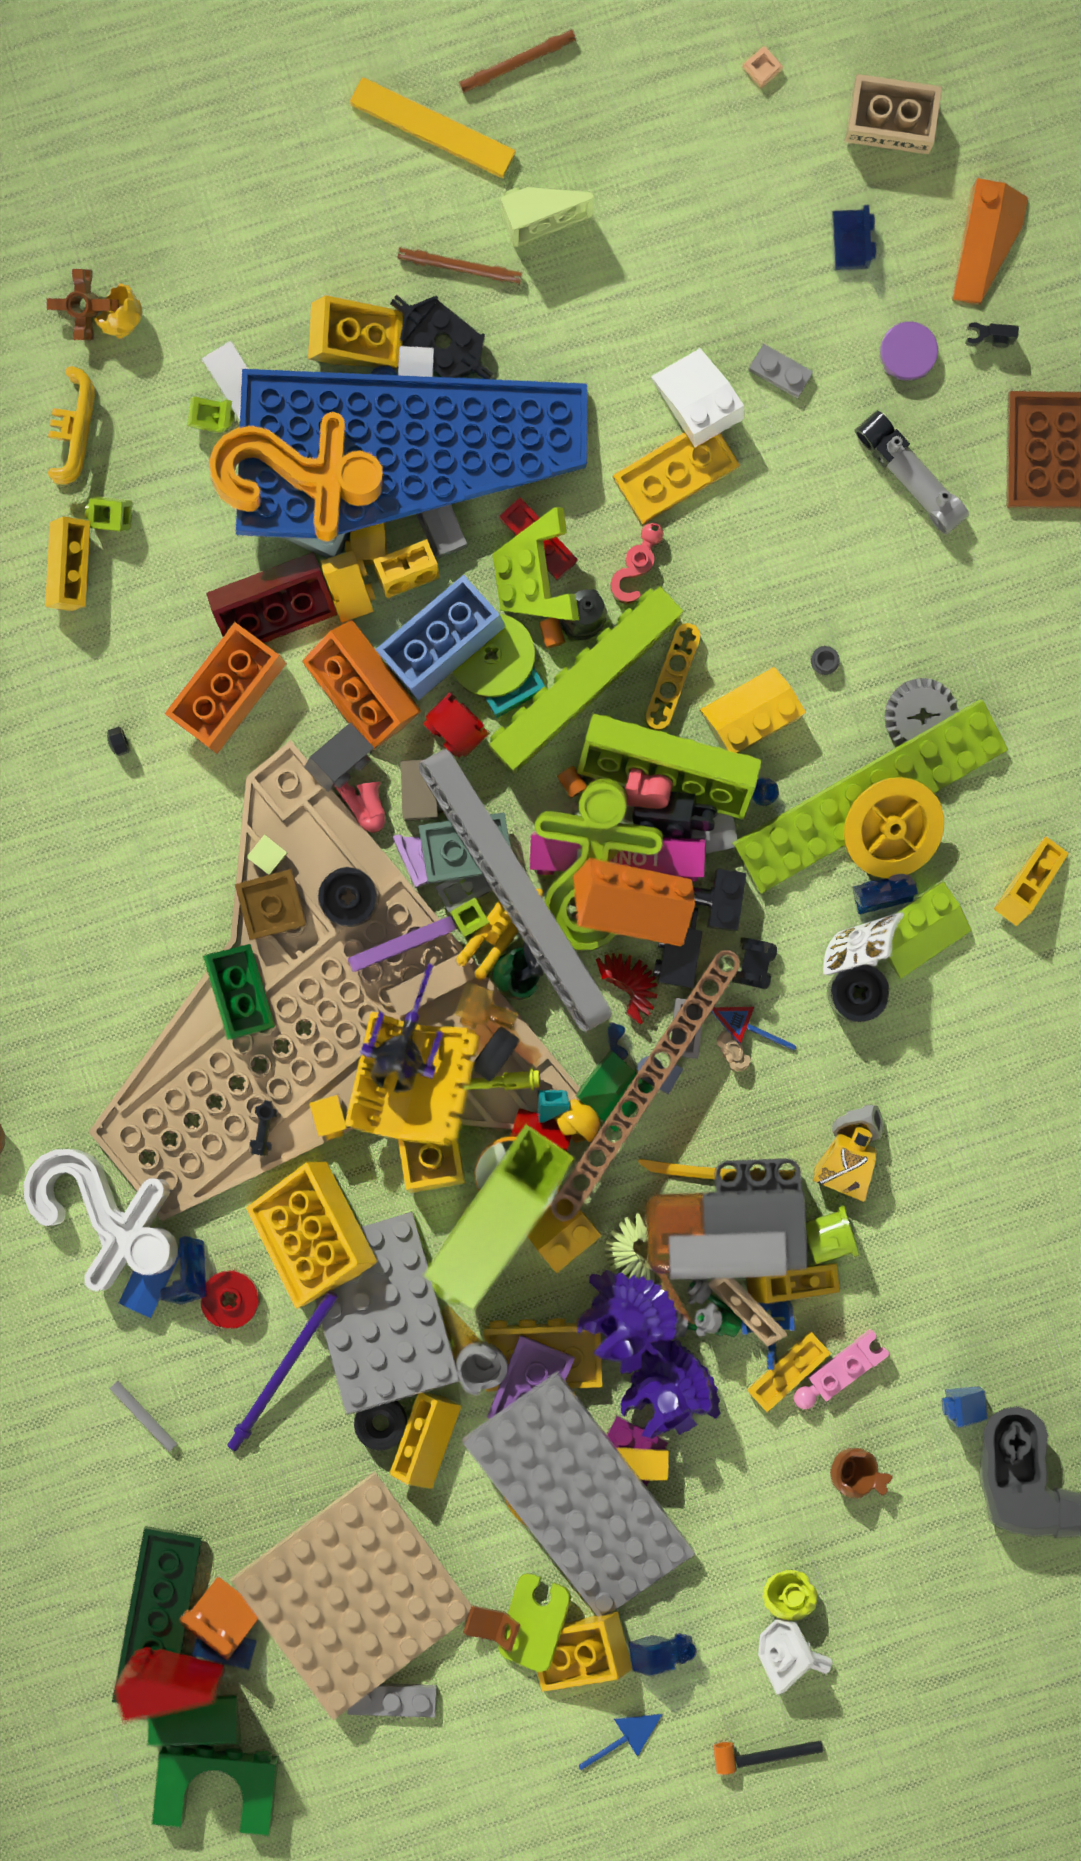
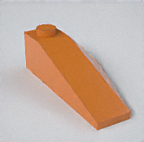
(990, 230)

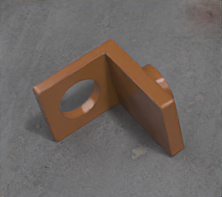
(491, 1625)

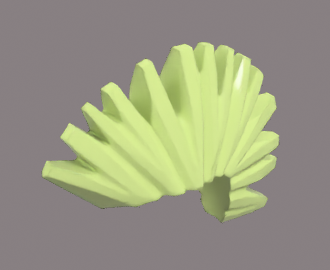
(626, 1252)

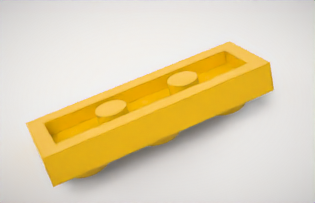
(788, 1371)

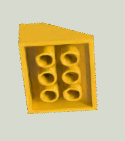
(311, 1233)

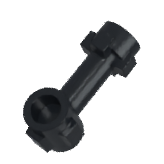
(265, 1113)

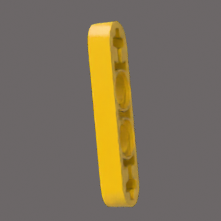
(670, 676)

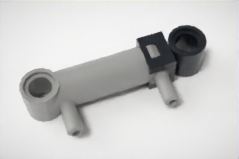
(893, 451)

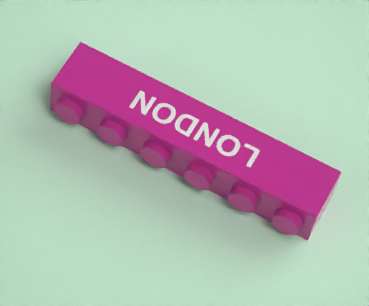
(676, 857)

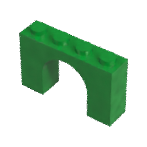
(253, 1773)

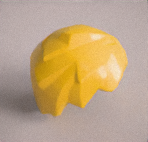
(126, 317)

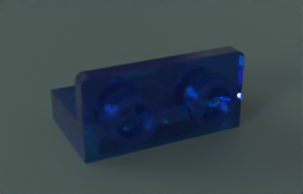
(853, 238)

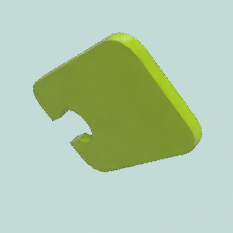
(539, 1624)

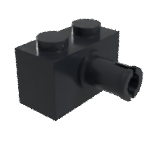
(723, 899)

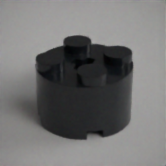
(336, 885)
(874, 995)

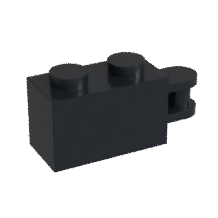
(678, 817)
(680, 962)

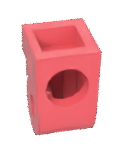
(648, 790)

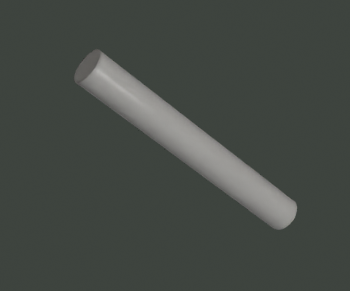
(143, 1416)

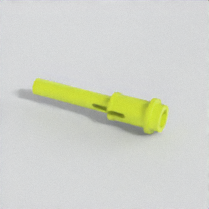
(510, 1081)

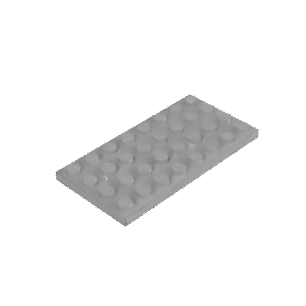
(578, 1495)

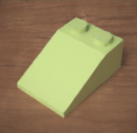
(540, 211)

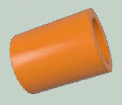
(552, 632)
(572, 781)
(724, 1758)

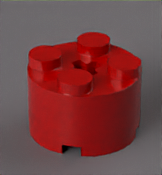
(456, 725)

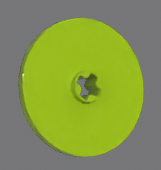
(506, 673)

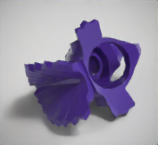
(632, 1316)
(674, 1389)

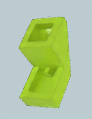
(469, 915)

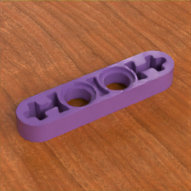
(402, 944)

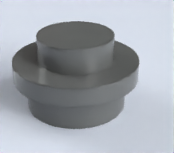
(825, 660)

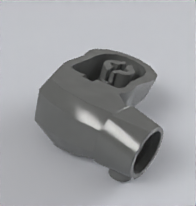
(1016, 1478)

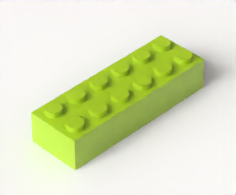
(693, 767)

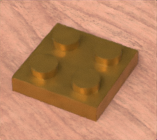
(270, 904)

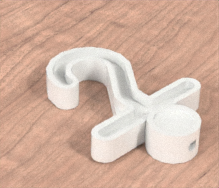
(122, 1234)

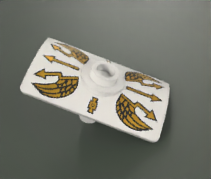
(861, 945)

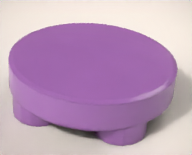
(908, 351)

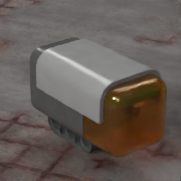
(730, 1231)

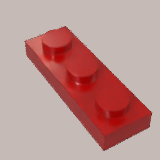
(558, 556)

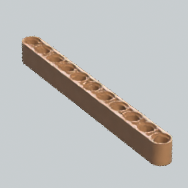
(650, 1071)

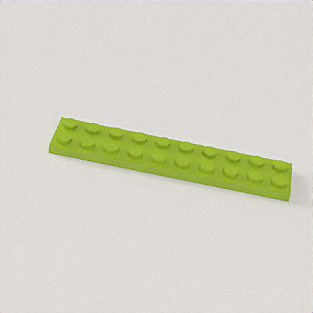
(818, 823)

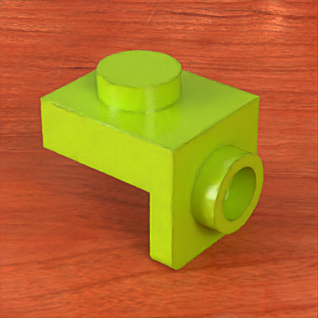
(210, 414)

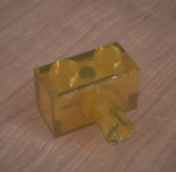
(478, 1008)

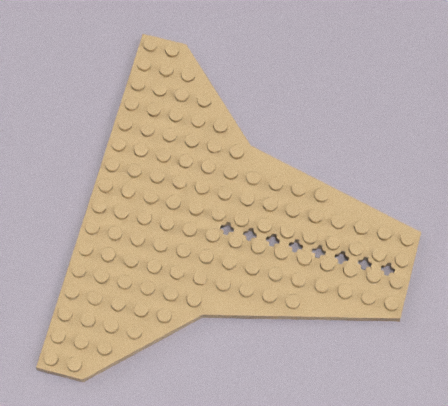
(303, 980)

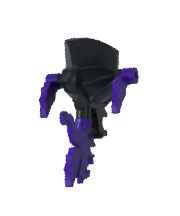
(401, 1052)

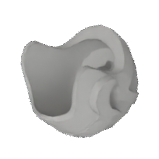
(480, 1367)

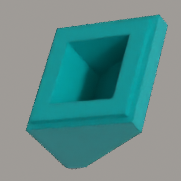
(551, 1104)

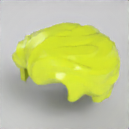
(790, 1595)

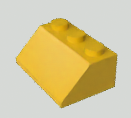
(753, 711)

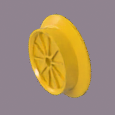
(894, 827)

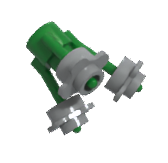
(709, 1318)

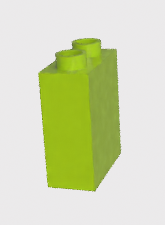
(498, 1218)

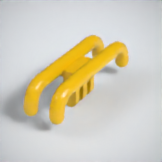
(74, 428)
(498, 932)

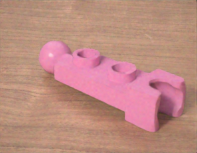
(840, 1371)

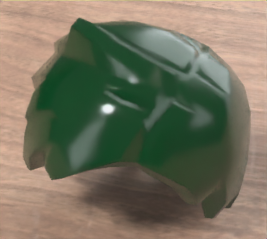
(505, 978)

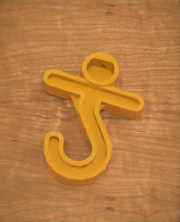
(326, 479)

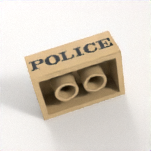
(893, 114)

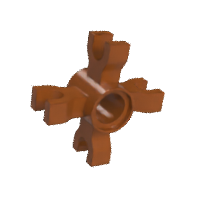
(82, 290)

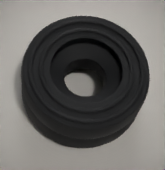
(495, 1053)
(383, 1439)

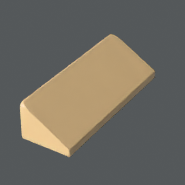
(747, 1309)

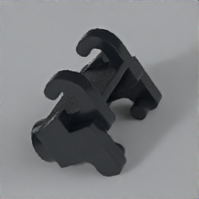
(756, 963)

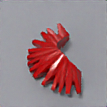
(631, 982)

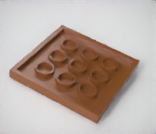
(1044, 449)

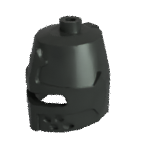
(591, 616)

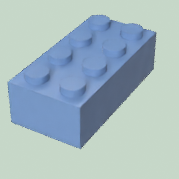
(441, 637)

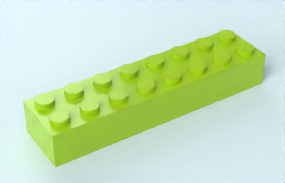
(589, 677)

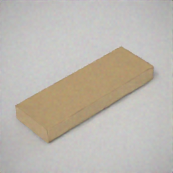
(442, 980)

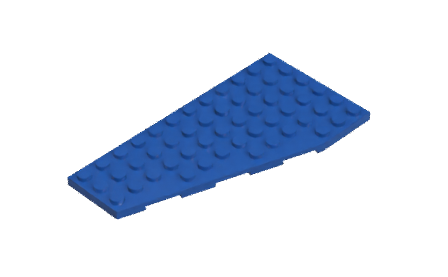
(430, 434)

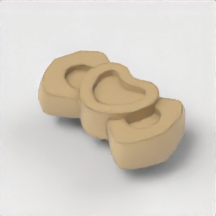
(733, 1052)

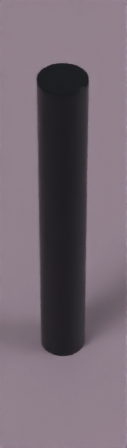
(779, 1754)

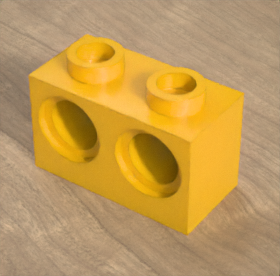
(406, 568)

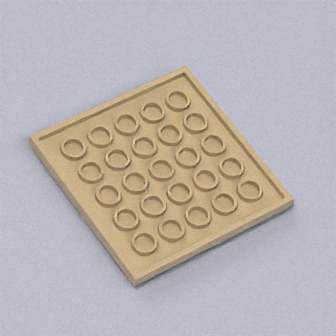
(353, 1595)

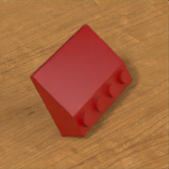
(165, 1683)

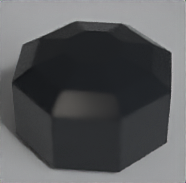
(118, 741)

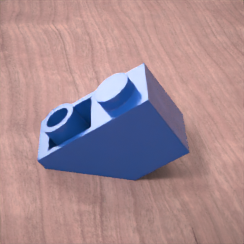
(964, 1405)

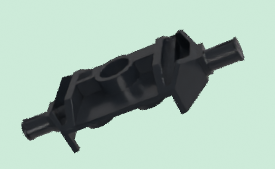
(430, 319)

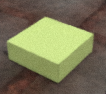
(267, 855)

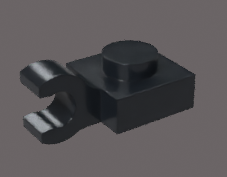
(997, 334)

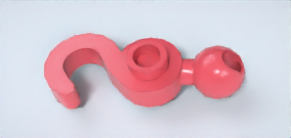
(638, 562)

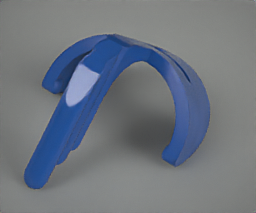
(777, 1309)

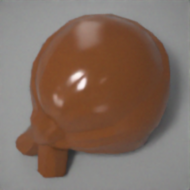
(856, 1473)

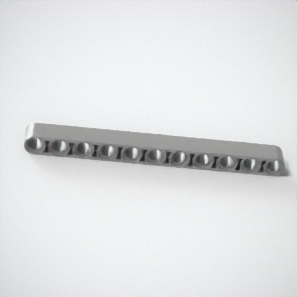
(515, 890)

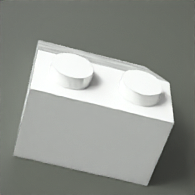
(699, 397)

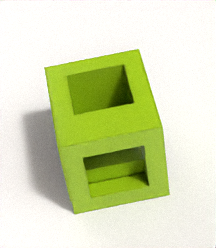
(119, 517)

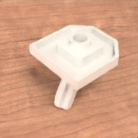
(788, 1655)

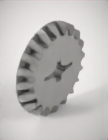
(907, 702)

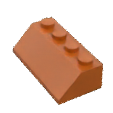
(361, 684)
(226, 687)
(633, 901)

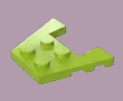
(523, 571)

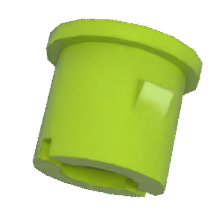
(831, 1236)

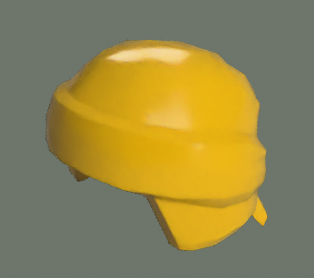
(579, 1122)

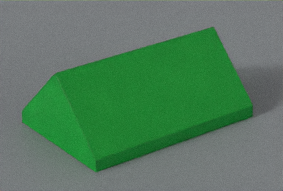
(238, 991)
(197, 1725)

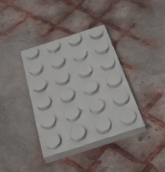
(388, 1323)

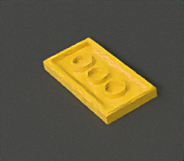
(673, 474)

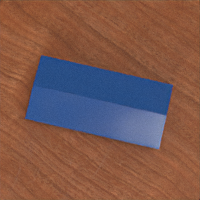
(144, 1290)

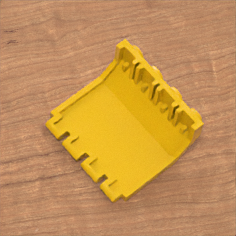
(431, 1106)

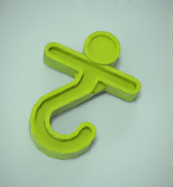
(600, 838)

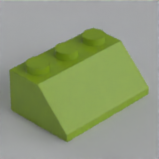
(926, 929)

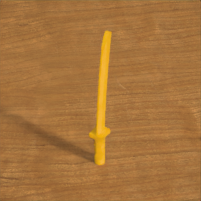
(704, 1172)

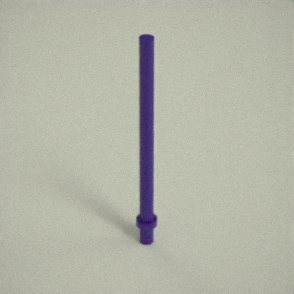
(243, 1430)

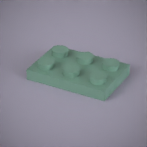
(447, 855)

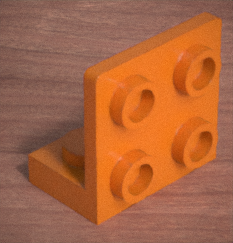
(220, 1618)

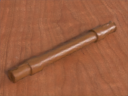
(549, 46)
(424, 258)

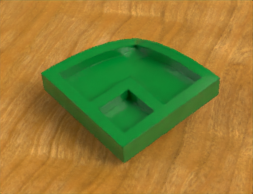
(607, 1086)

